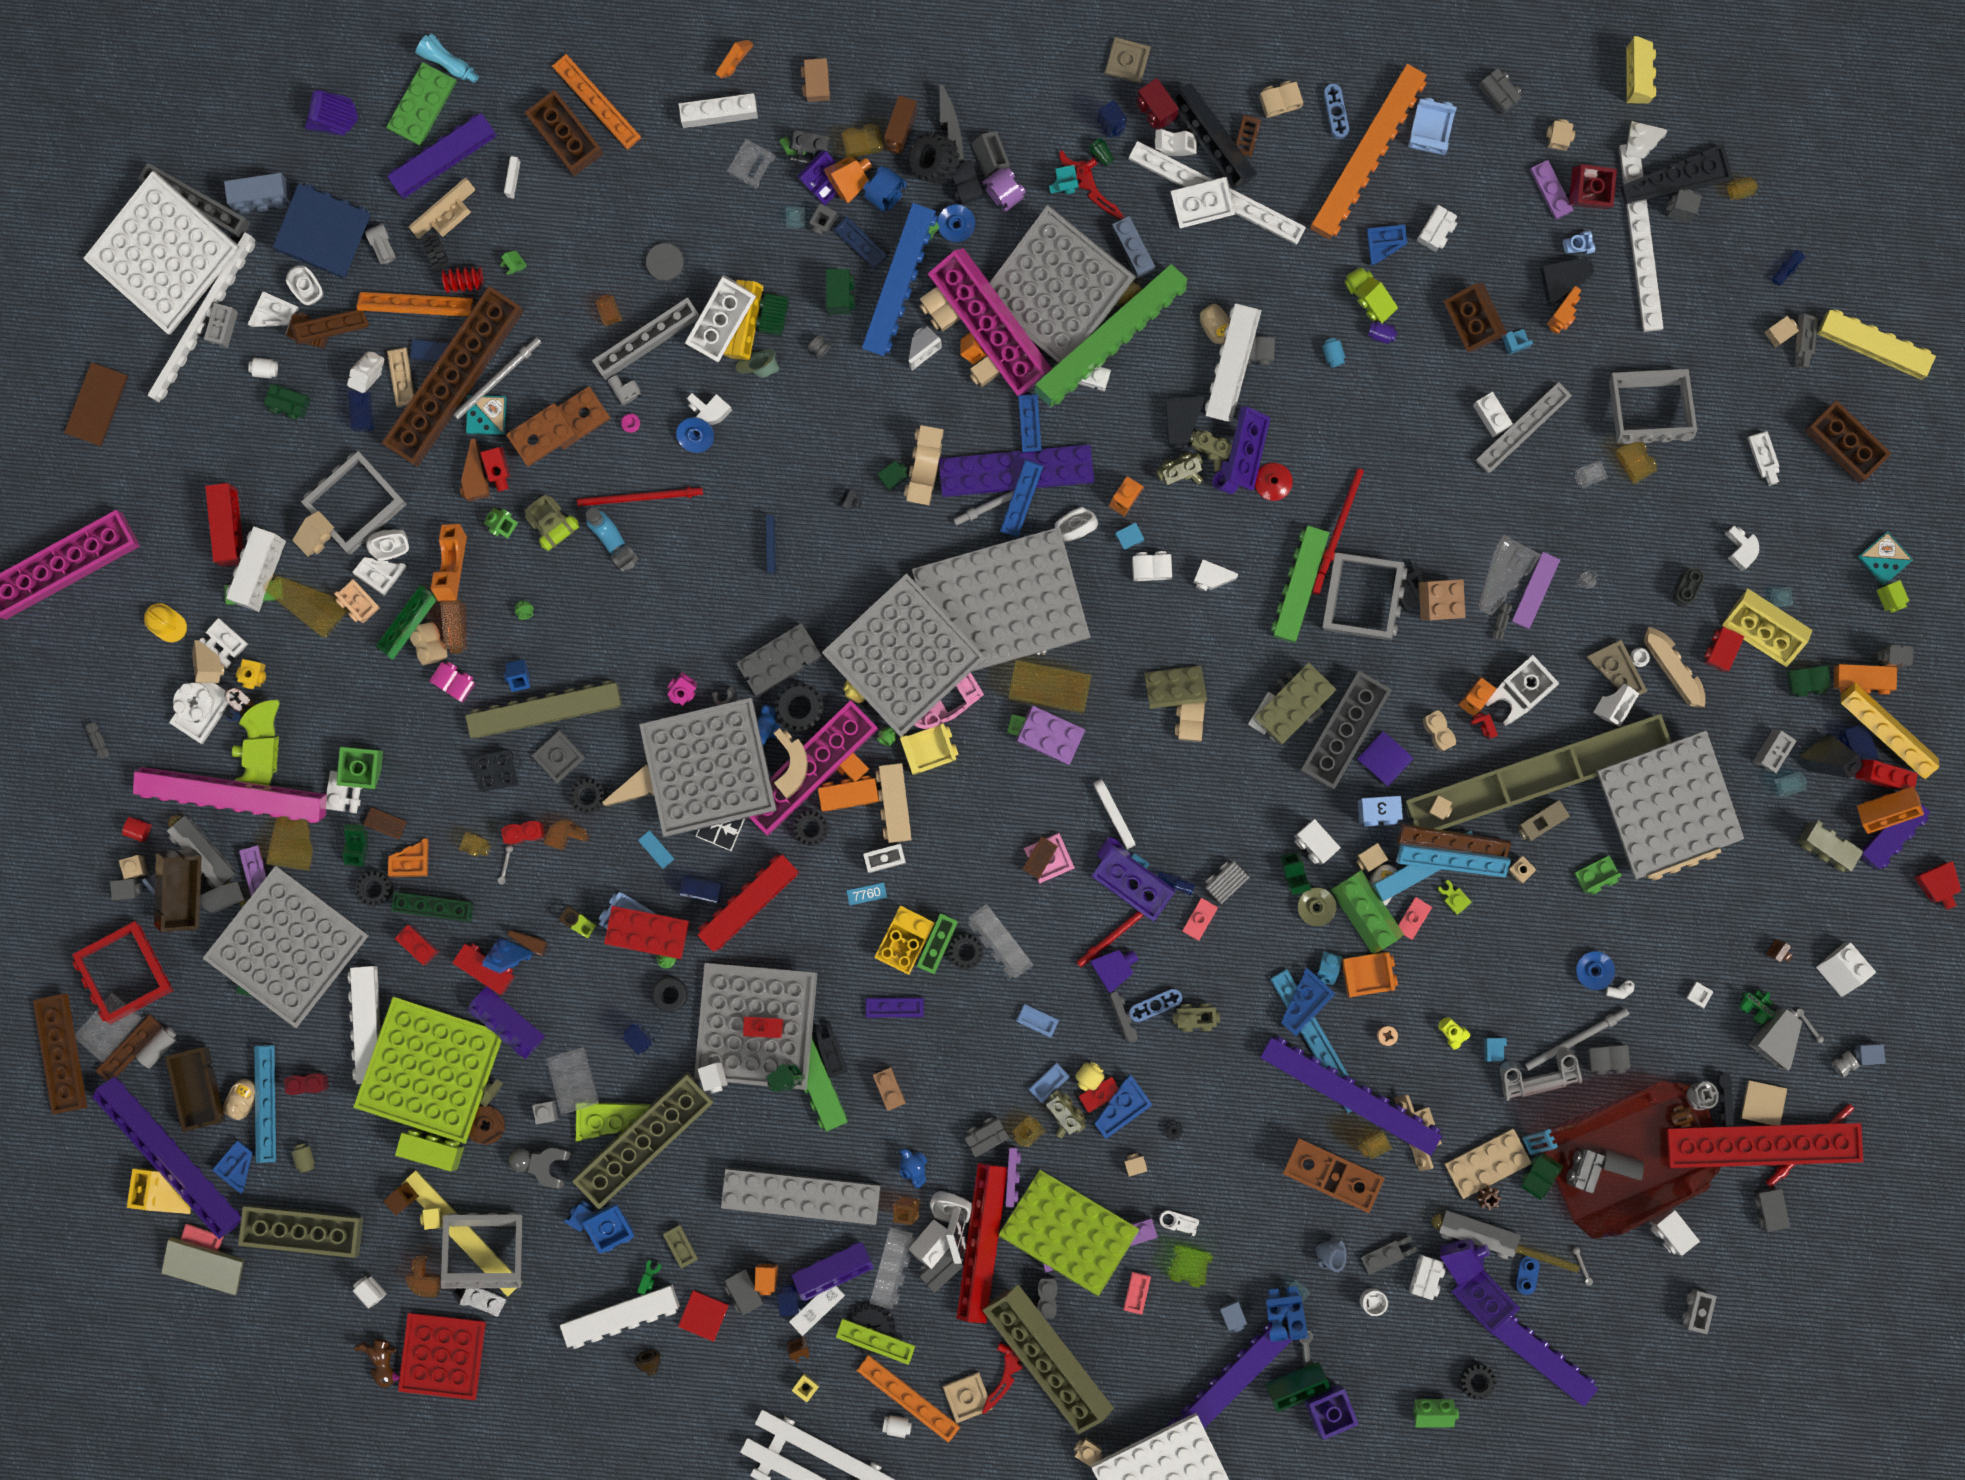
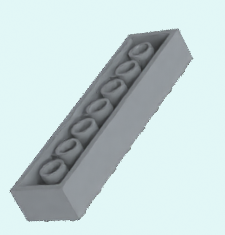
(801, 1196)

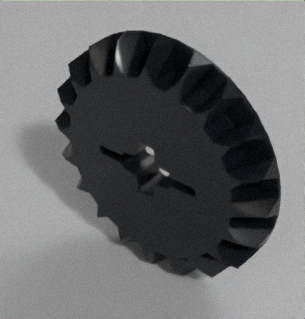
(874, 1315)

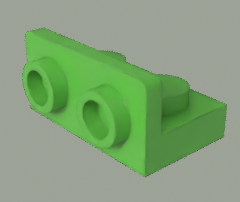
(1597, 875)

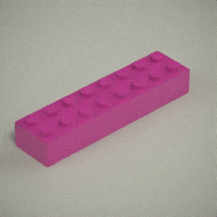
(990, 321)
(65, 563)
(825, 753)

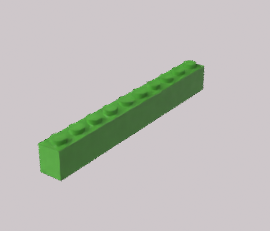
(1111, 336)

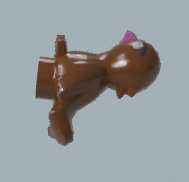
(380, 1356)

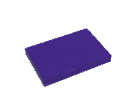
(1486, 1301)

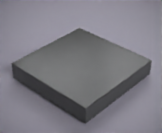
(558, 756)

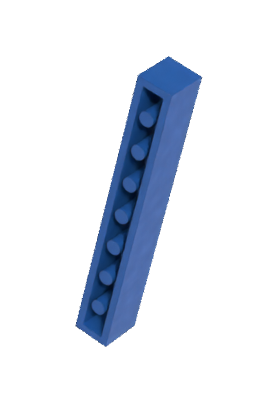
(898, 280)

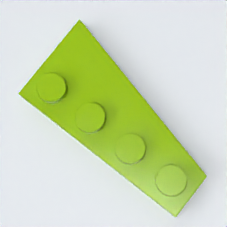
(606, 1118)

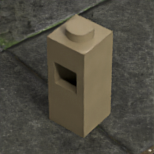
(1543, 821)

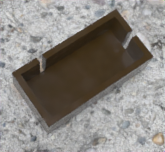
(177, 890)
(195, 1089)

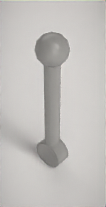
(501, 880)
(1800, 1012)
(1588, 1281)

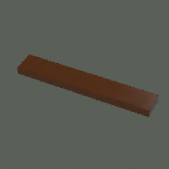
(1453, 841)

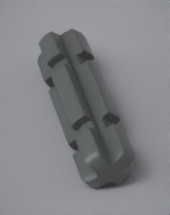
(1502, 621)
(97, 740)

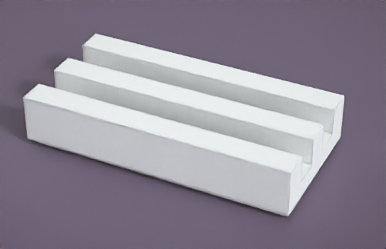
(512, 176)

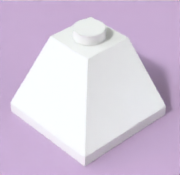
(923, 346)

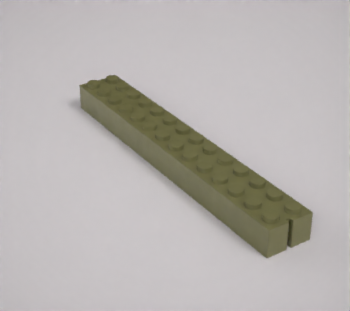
(1539, 774)

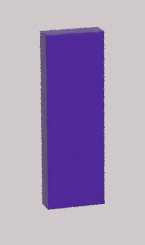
(894, 1007)

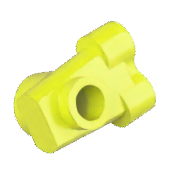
(1453, 1032)

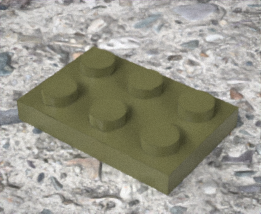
(1175, 687)

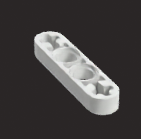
(1114, 814)

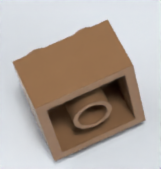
(1442, 599)

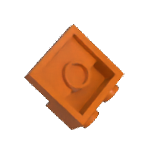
(1565, 313)

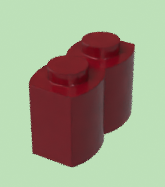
(311, 1083)

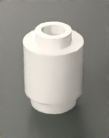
(263, 368)
(896, 1426)

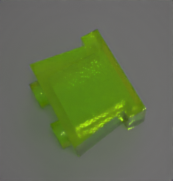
(1189, 1265)

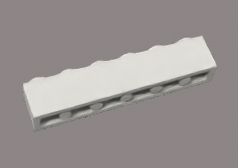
(1233, 362)
(365, 1017)
(619, 1316)

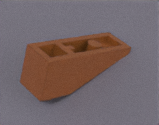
(474, 478)

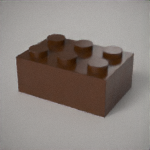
(1475, 317)

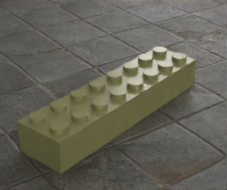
(642, 1140)
(1048, 1359)

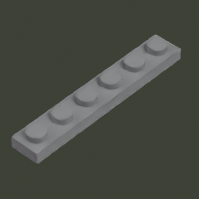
(1523, 428)

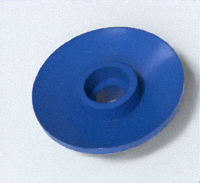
(954, 214)
(695, 442)
(1605, 970)

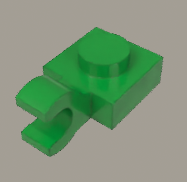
(647, 1282)

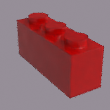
(1886, 775)
(471, 961)

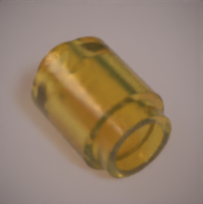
(1742, 188)
(1131, 291)

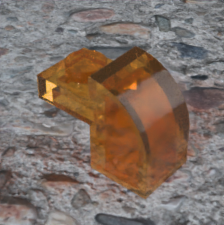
(560, 832)
(422, 1284)

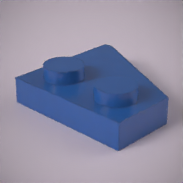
(1385, 241)
(505, 955)
(235, 1166)

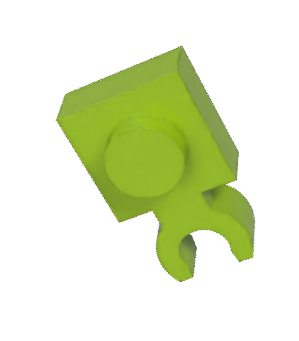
(1455, 899)

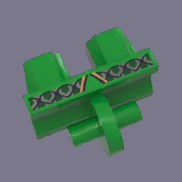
(1750, 1001)

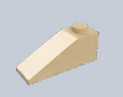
(636, 787)

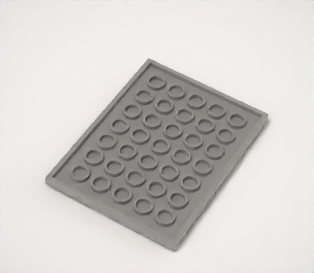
(1009, 597)

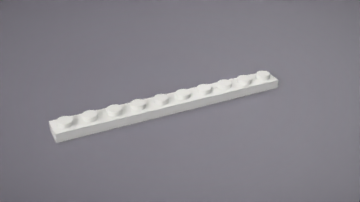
(1243, 206)
(1642, 248)
(199, 321)

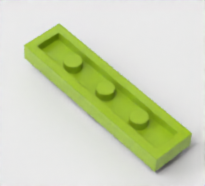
(875, 1341)

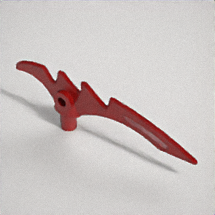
(1084, 173)
(1011, 1367)

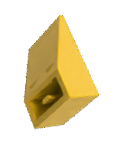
(904, 940)
(153, 1193)

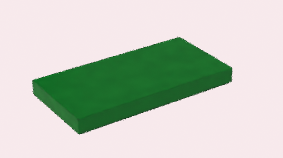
(406, 622)

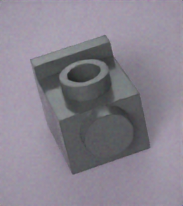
(822, 213)

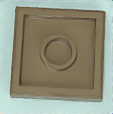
(1127, 60)

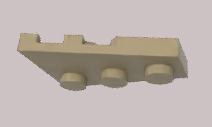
(1617, 667)

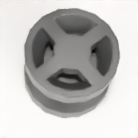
(819, 346)

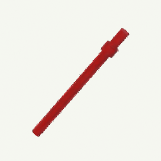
(1329, 553)
(1093, 952)
(1782, 1171)

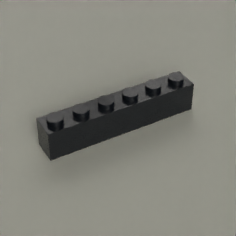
(1213, 136)

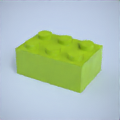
(429, 1150)

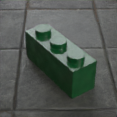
(1297, 1386)

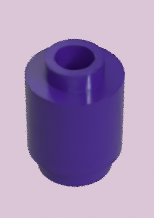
(1382, 332)

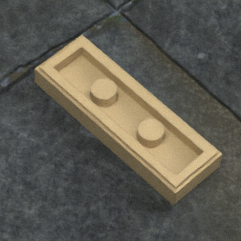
(401, 376)

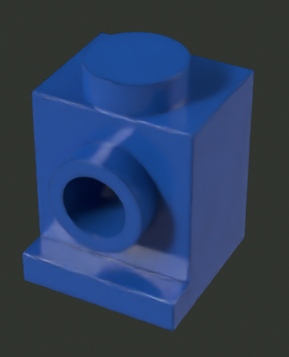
(578, 1213)

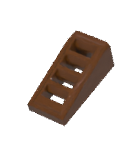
(1240, 134)
(534, 944)

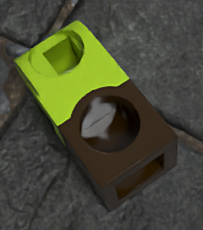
(577, 922)

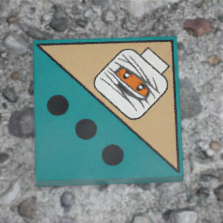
(487, 416)
(1885, 558)

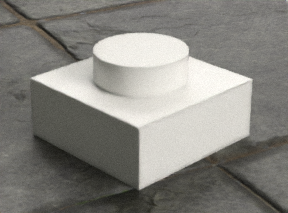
(1699, 995)

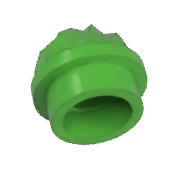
(524, 610)
(887, 736)
(665, 962)

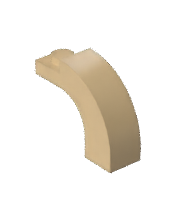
(797, 771)

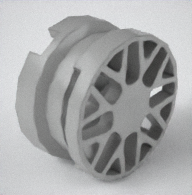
(1702, 1095)

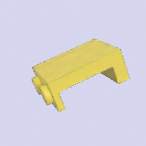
(929, 748)

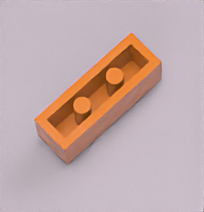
(1867, 677)
(848, 794)
(1890, 810)

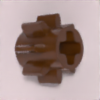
(1682, 1116)
(1488, 1197)

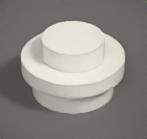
(1639, 657)

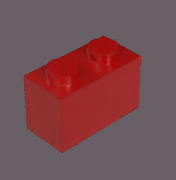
(1724, 649)
(417, 944)

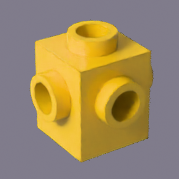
(250, 667)

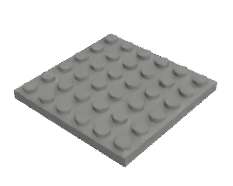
(1059, 284)
(903, 655)
(707, 767)
(1670, 804)
(285, 947)
(742, 992)

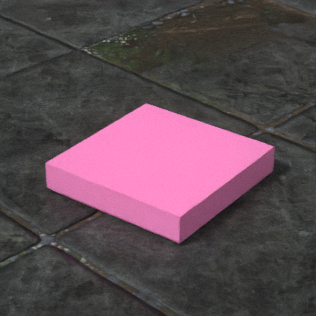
(1059, 862)

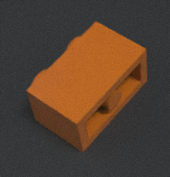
(766, 1278)

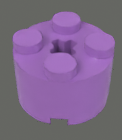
(1004, 189)

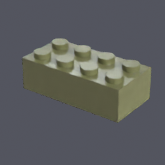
(1294, 704)

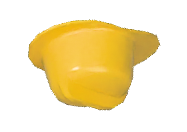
(165, 622)

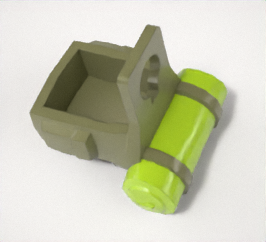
(552, 524)

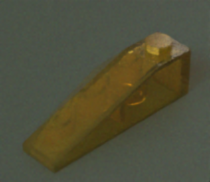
(311, 606)
(290, 844)

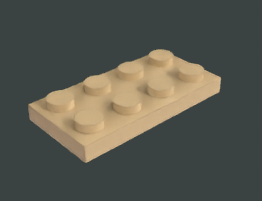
(1487, 1163)

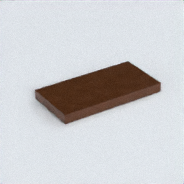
(96, 404)

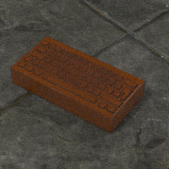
(385, 823)
(1040, 857)

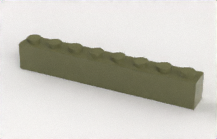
(544, 710)

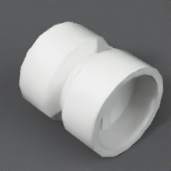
(1373, 1302)

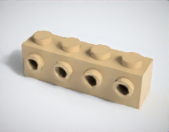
(894, 802)

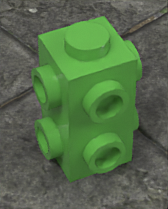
(1435, 1413)

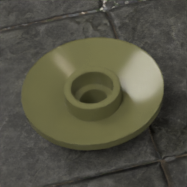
(1324, 900)

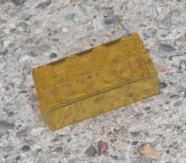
(1049, 687)

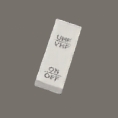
(816, 1309)

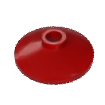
(1273, 491)

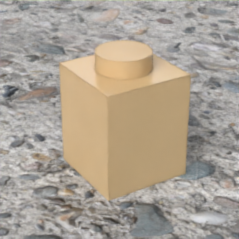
(1782, 331)
(984, 372)
(1371, 858)
(133, 867)

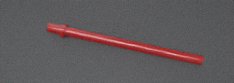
(640, 496)

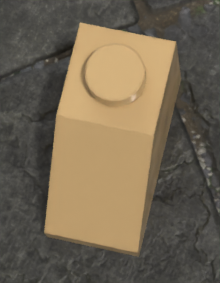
(206, 664)

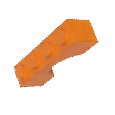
(452, 544)

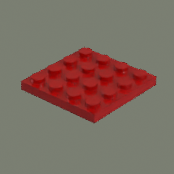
(442, 1356)

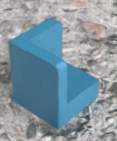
(1516, 341)
(1130, 536)
(1494, 1049)

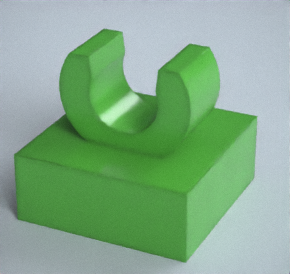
(513, 261)

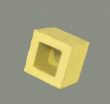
(432, 1218)
(805, 1394)

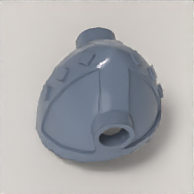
(1332, 1254)

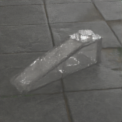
(1508, 565)

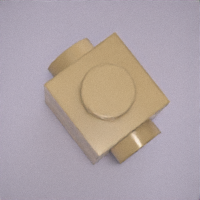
(1560, 135)
(1088, 1451)

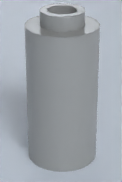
(156, 1047)

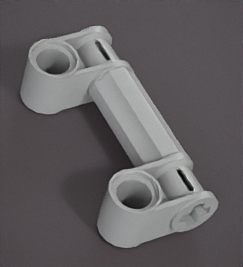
(1514, 1085)

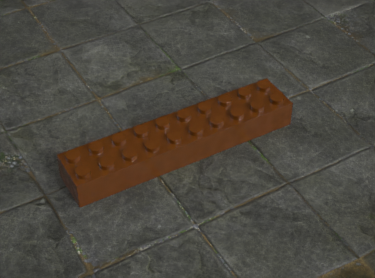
(453, 376)

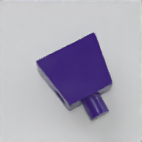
(1114, 968)
(1464, 1259)

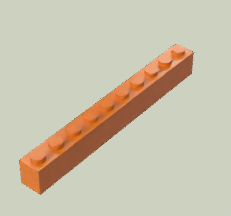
(1368, 152)

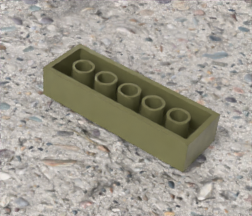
(300, 1231)

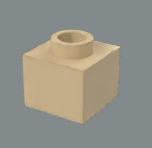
(1440, 808)
(1514, 869)
(1135, 1164)

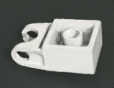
(1518, 694)

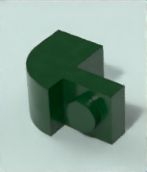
(355, 845)
(1295, 873)

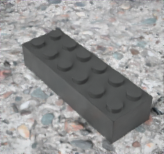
(1345, 730)

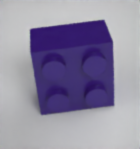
(1331, 1412)

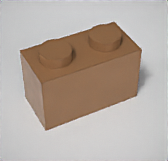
(817, 80)
(889, 1089)

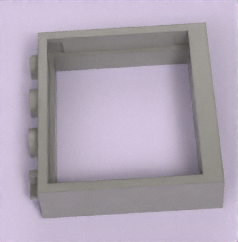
(1650, 379)
(377, 522)
(1395, 610)
(481, 1280)

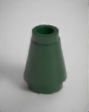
(1101, 152)

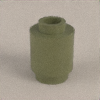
(303, 1158)

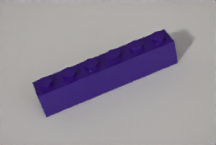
(442, 155)
(1547, 1362)

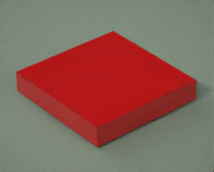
(703, 1315)

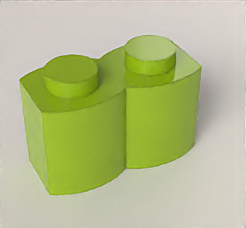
(1893, 596)

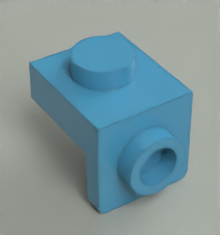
(1329, 968)

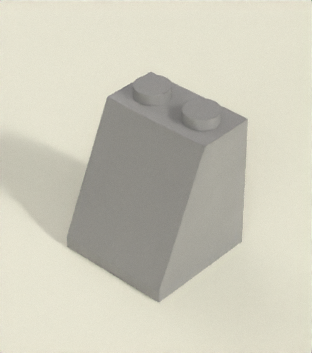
(1778, 1038)

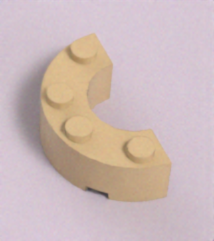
(926, 465)

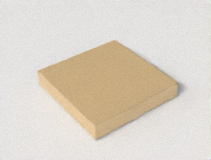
(1763, 1103)
(966, 1396)

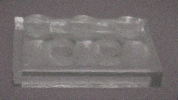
(103, 1037)
(572, 1080)

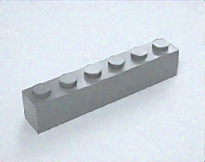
(646, 338)

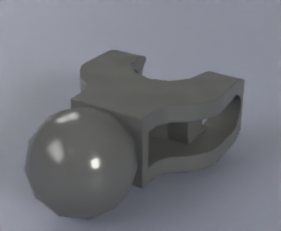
(539, 1164)

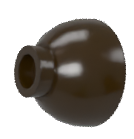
(648, 1361)

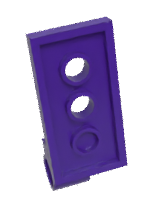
(1243, 465)
(1119, 868)

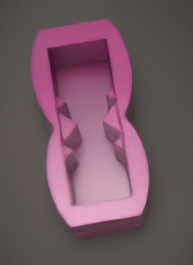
(452, 682)

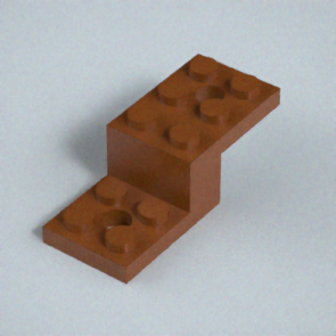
(558, 426)
(1333, 1175)

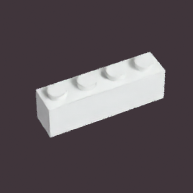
(718, 110)

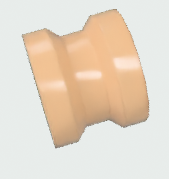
(1384, 1034)

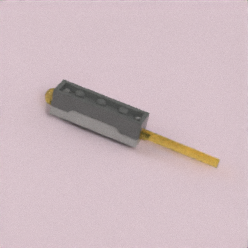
(213, 863)
(1496, 1238)

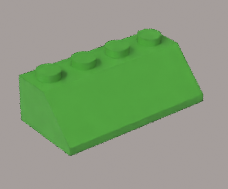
(1367, 912)

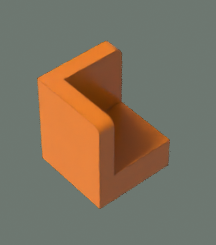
(971, 349)
(853, 767)

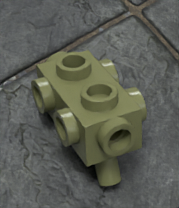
(1216, 449)
(1183, 467)
(1190, 1018)
(1067, 1115)

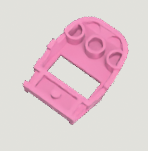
(938, 714)

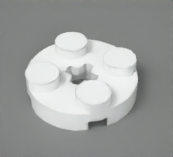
(198, 711)

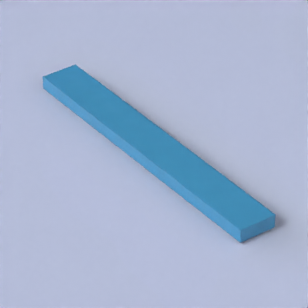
(1312, 1032)

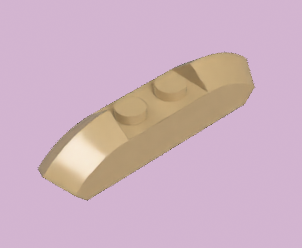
(1681, 676)

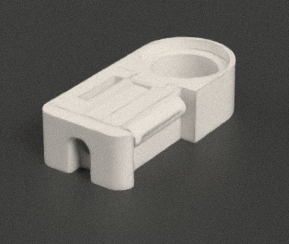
(1181, 1222)

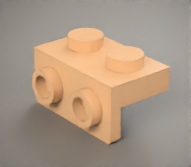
(357, 601)

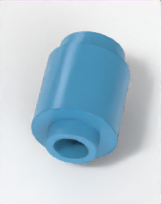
(1334, 352)

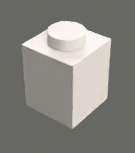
(712, 1077)

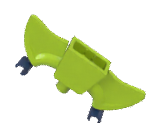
(261, 747)

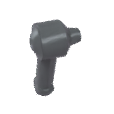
(1306, 1349)

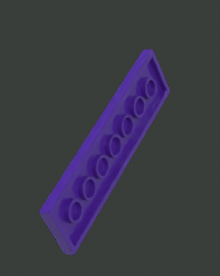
(1001, 470)

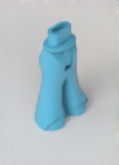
(432, 50)

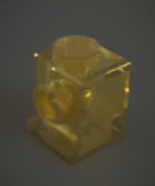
(475, 845)
(1021, 1130)

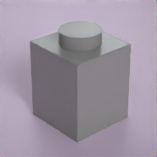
(545, 1112)

